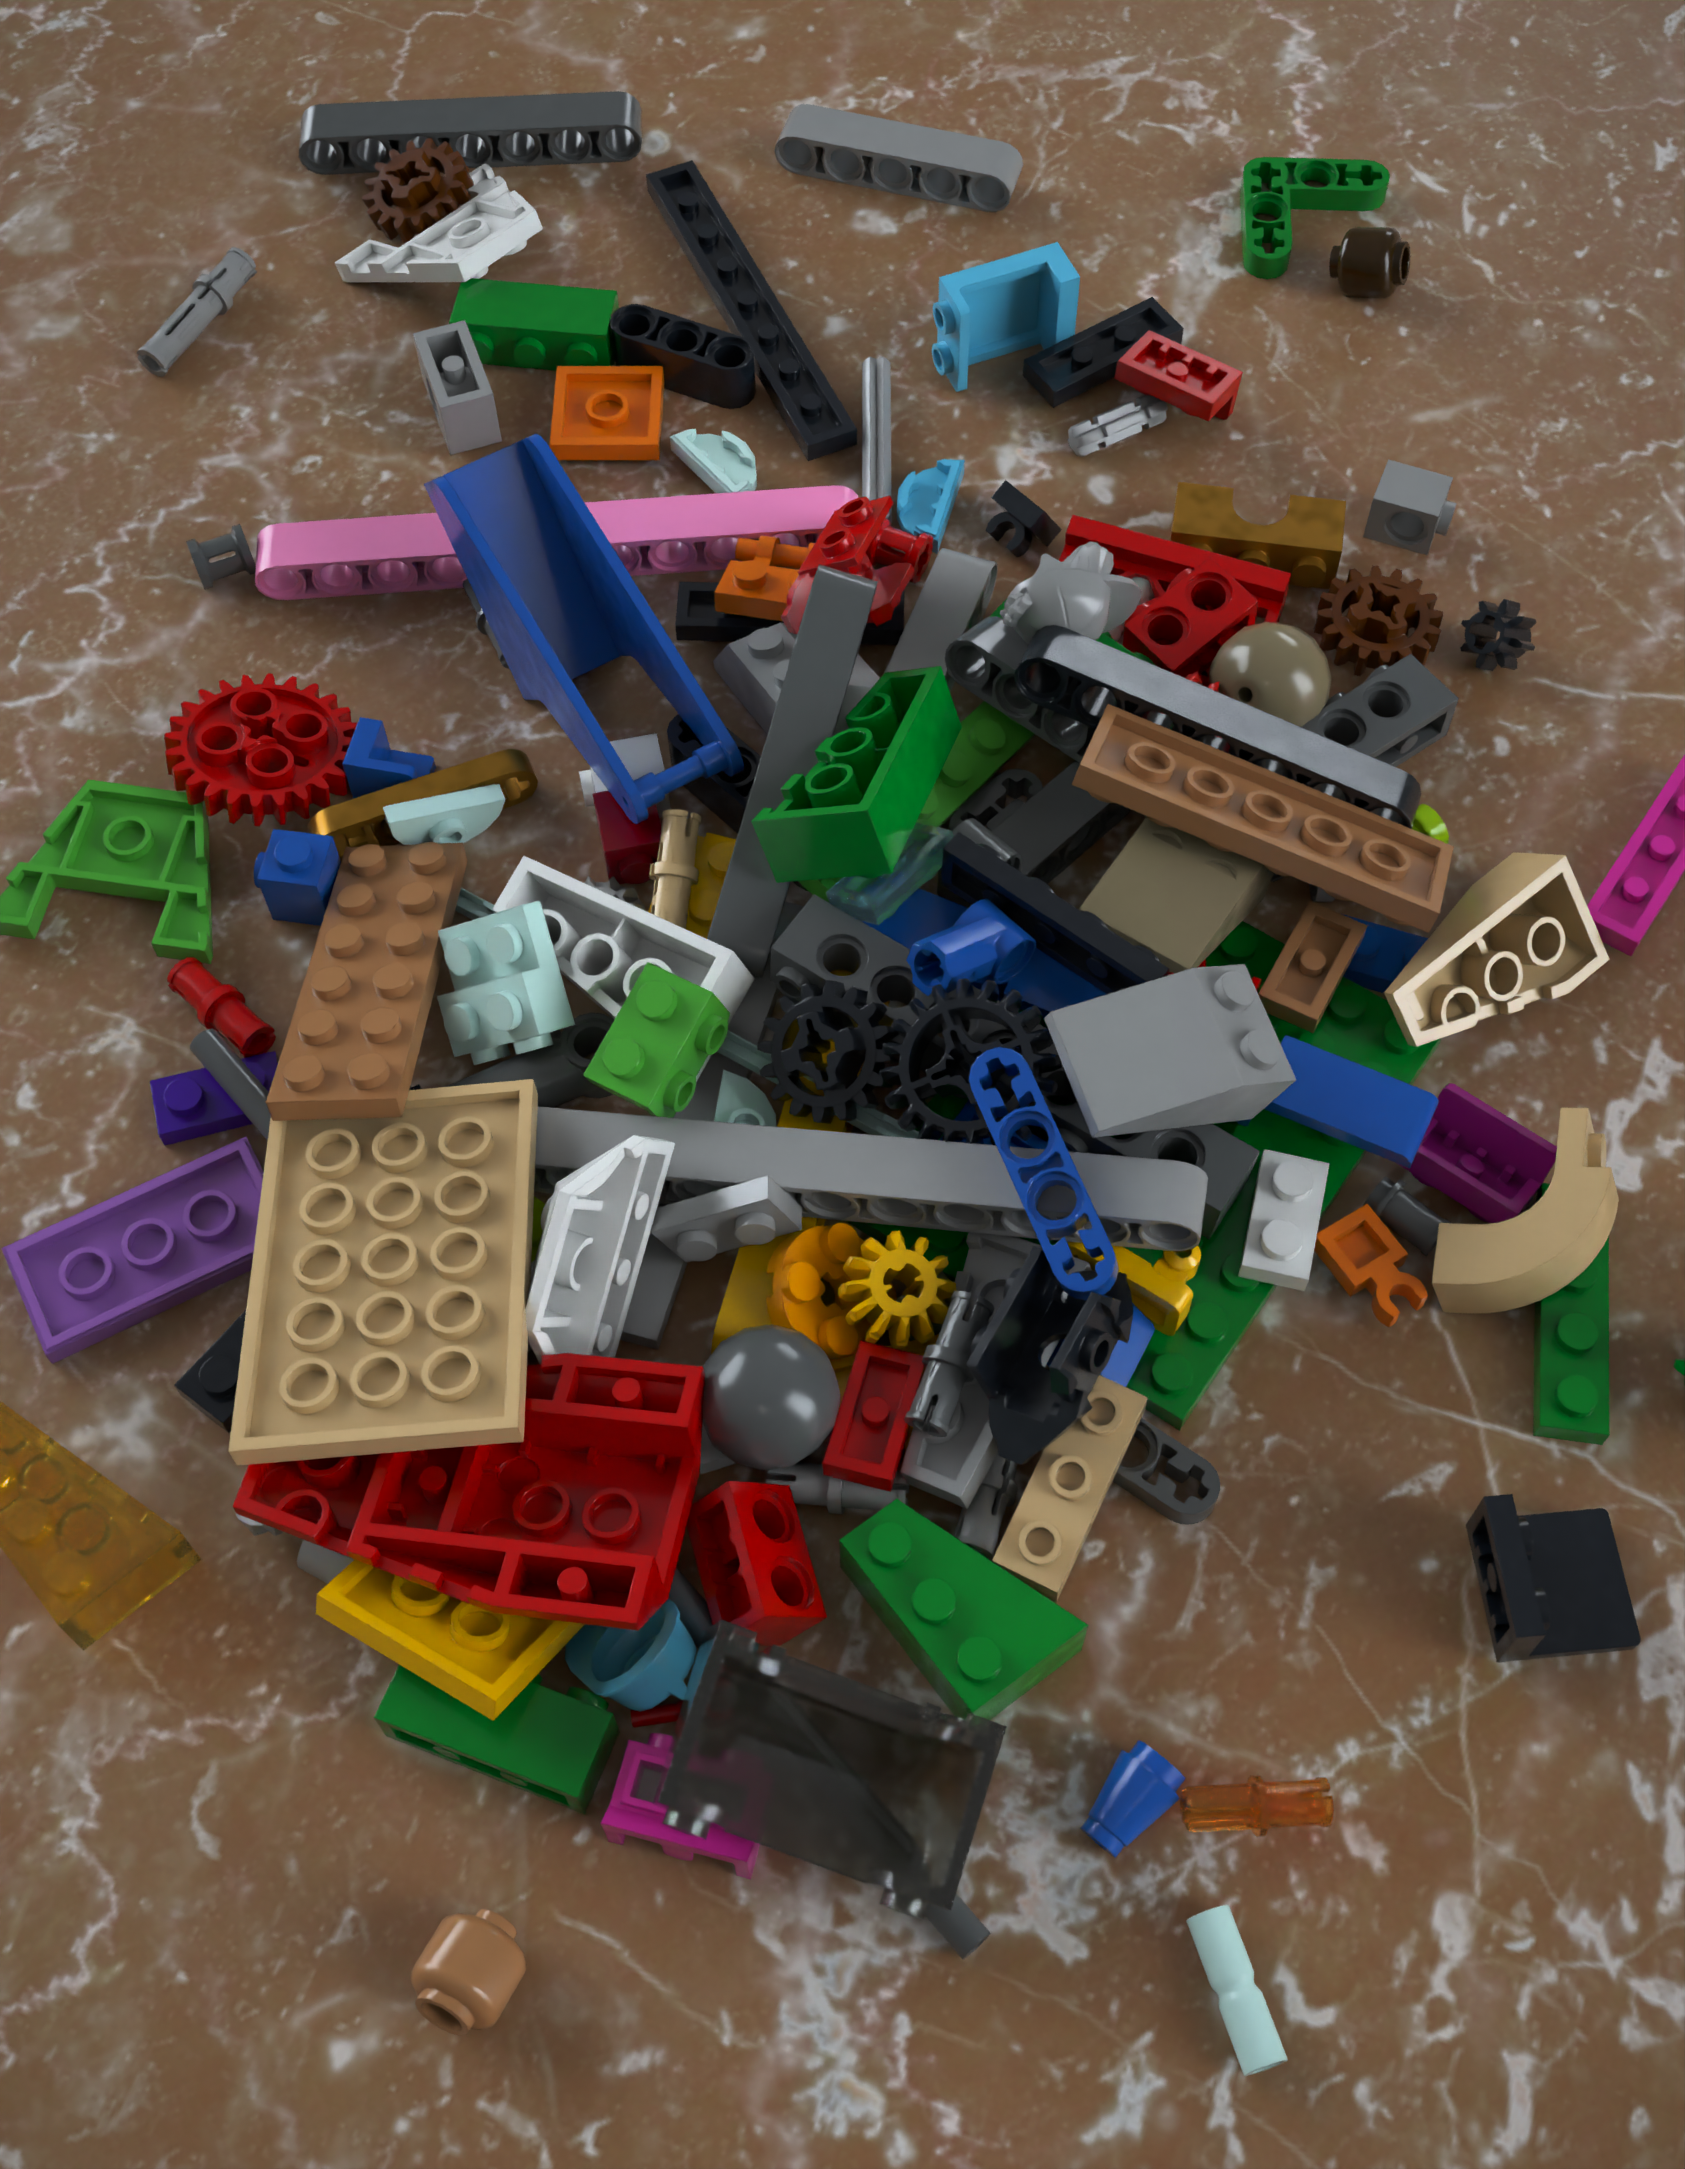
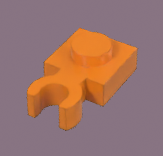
(1368, 1256)

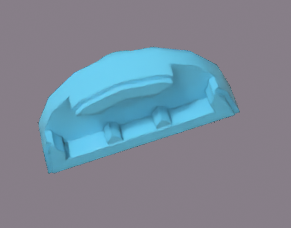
(928, 499)

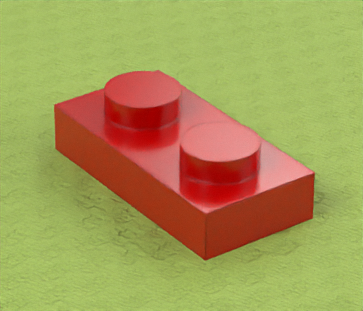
(871, 1416)

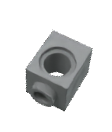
(1410, 507)

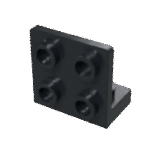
(1550, 1582)

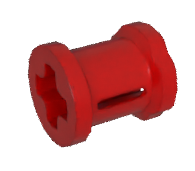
(916, 549)

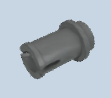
(1405, 1214)

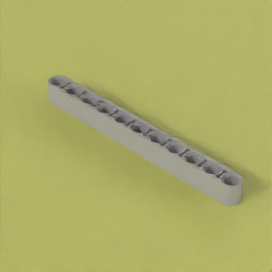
(887, 1177)

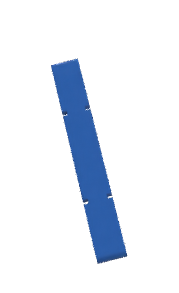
(1328, 1090)

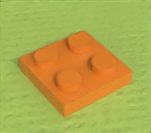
(607, 413)

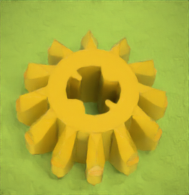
(871, 1284)

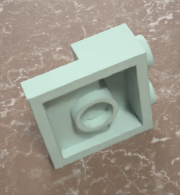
(502, 984)

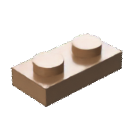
(1311, 966)

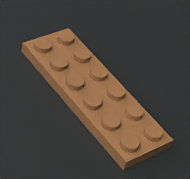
(1266, 818)
(369, 984)

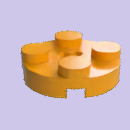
(797, 1287)

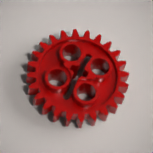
(260, 749)

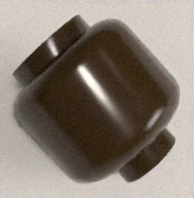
(1370, 262)

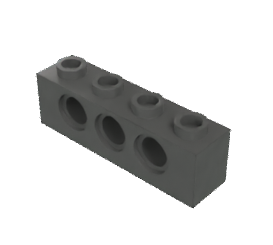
(1389, 714)

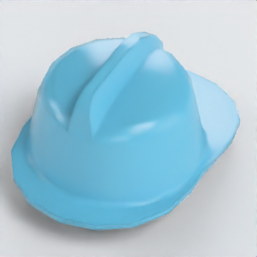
(634, 1665)

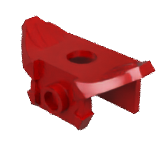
(844, 548)

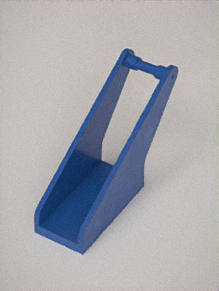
(568, 607)

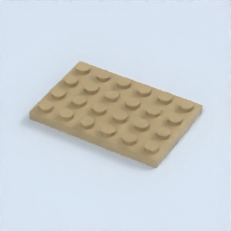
(391, 1280)

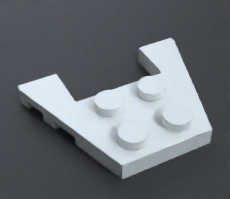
(455, 247)

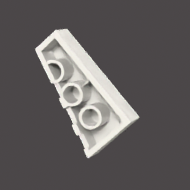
(608, 942)

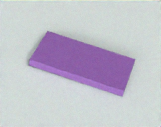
(140, 1251)

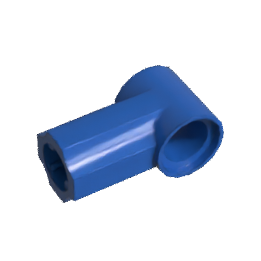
(976, 946)

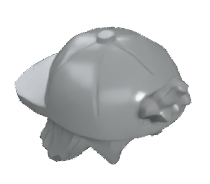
(1072, 595)

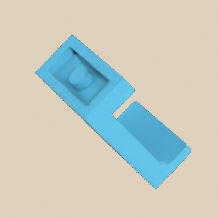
(1003, 309)

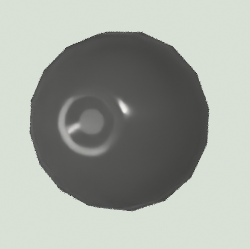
(769, 1397)

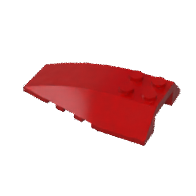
(543, 1528)

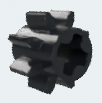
(1513, 637)

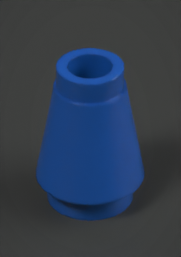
(1132, 1798)

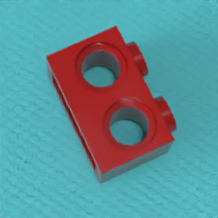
(1195, 631)
(755, 1561)

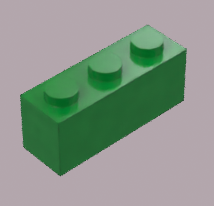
(537, 323)
(538, 1743)

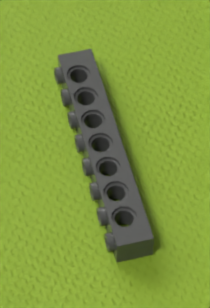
(831, 940)

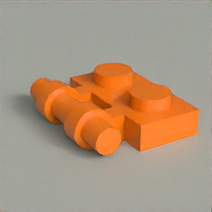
(756, 583)

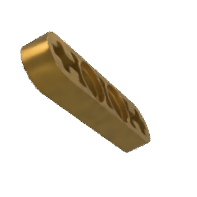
(361, 818)

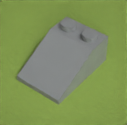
(1171, 1053)

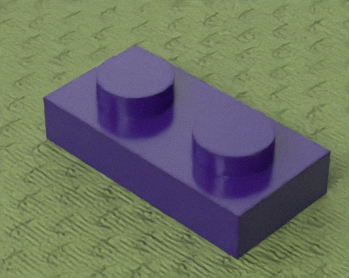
(197, 1105)

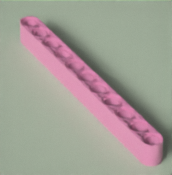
(646, 534)

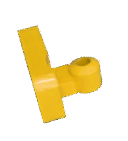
(1156, 1290)

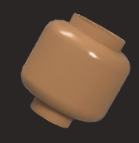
(468, 1972)

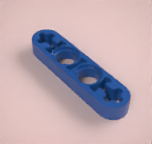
(1039, 1173)

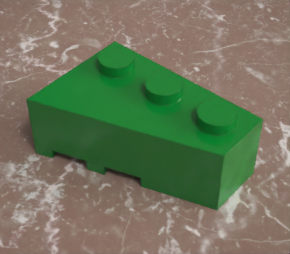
(956, 1613)

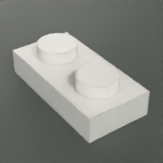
(1284, 1220)

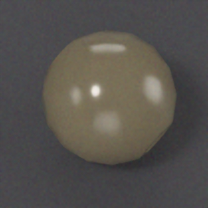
(1274, 671)

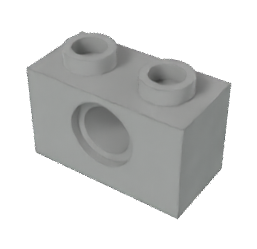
(457, 387)

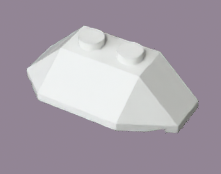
(594, 1249)

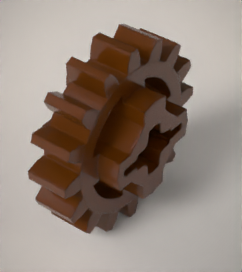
(417, 189)
(1377, 620)

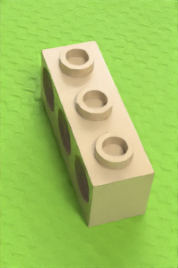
(1069, 1490)

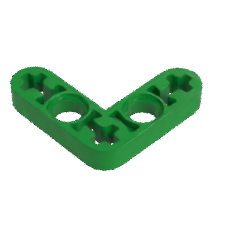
(1361, 190)

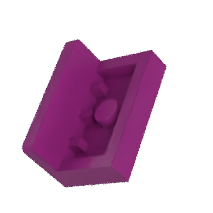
(1481, 1157)

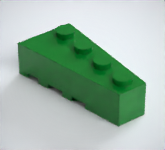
(867, 783)

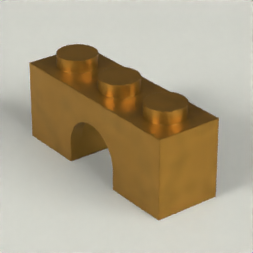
(1301, 543)

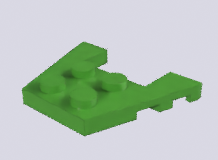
(127, 846)

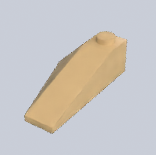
(1502, 946)

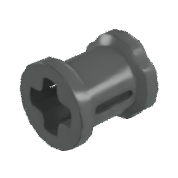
(217, 546)

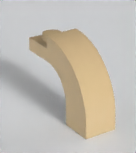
(1544, 1247)

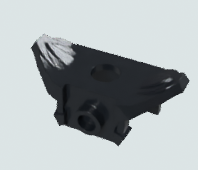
(1025, 1399)

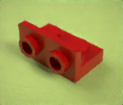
(1180, 377)

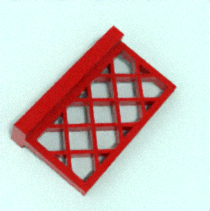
(1163, 560)

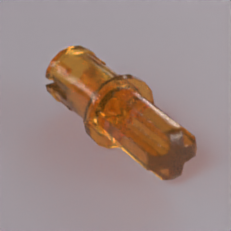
(1257, 1805)

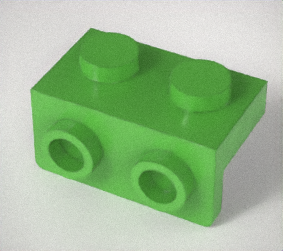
(659, 1042)

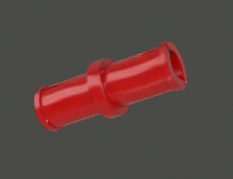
(221, 1007)

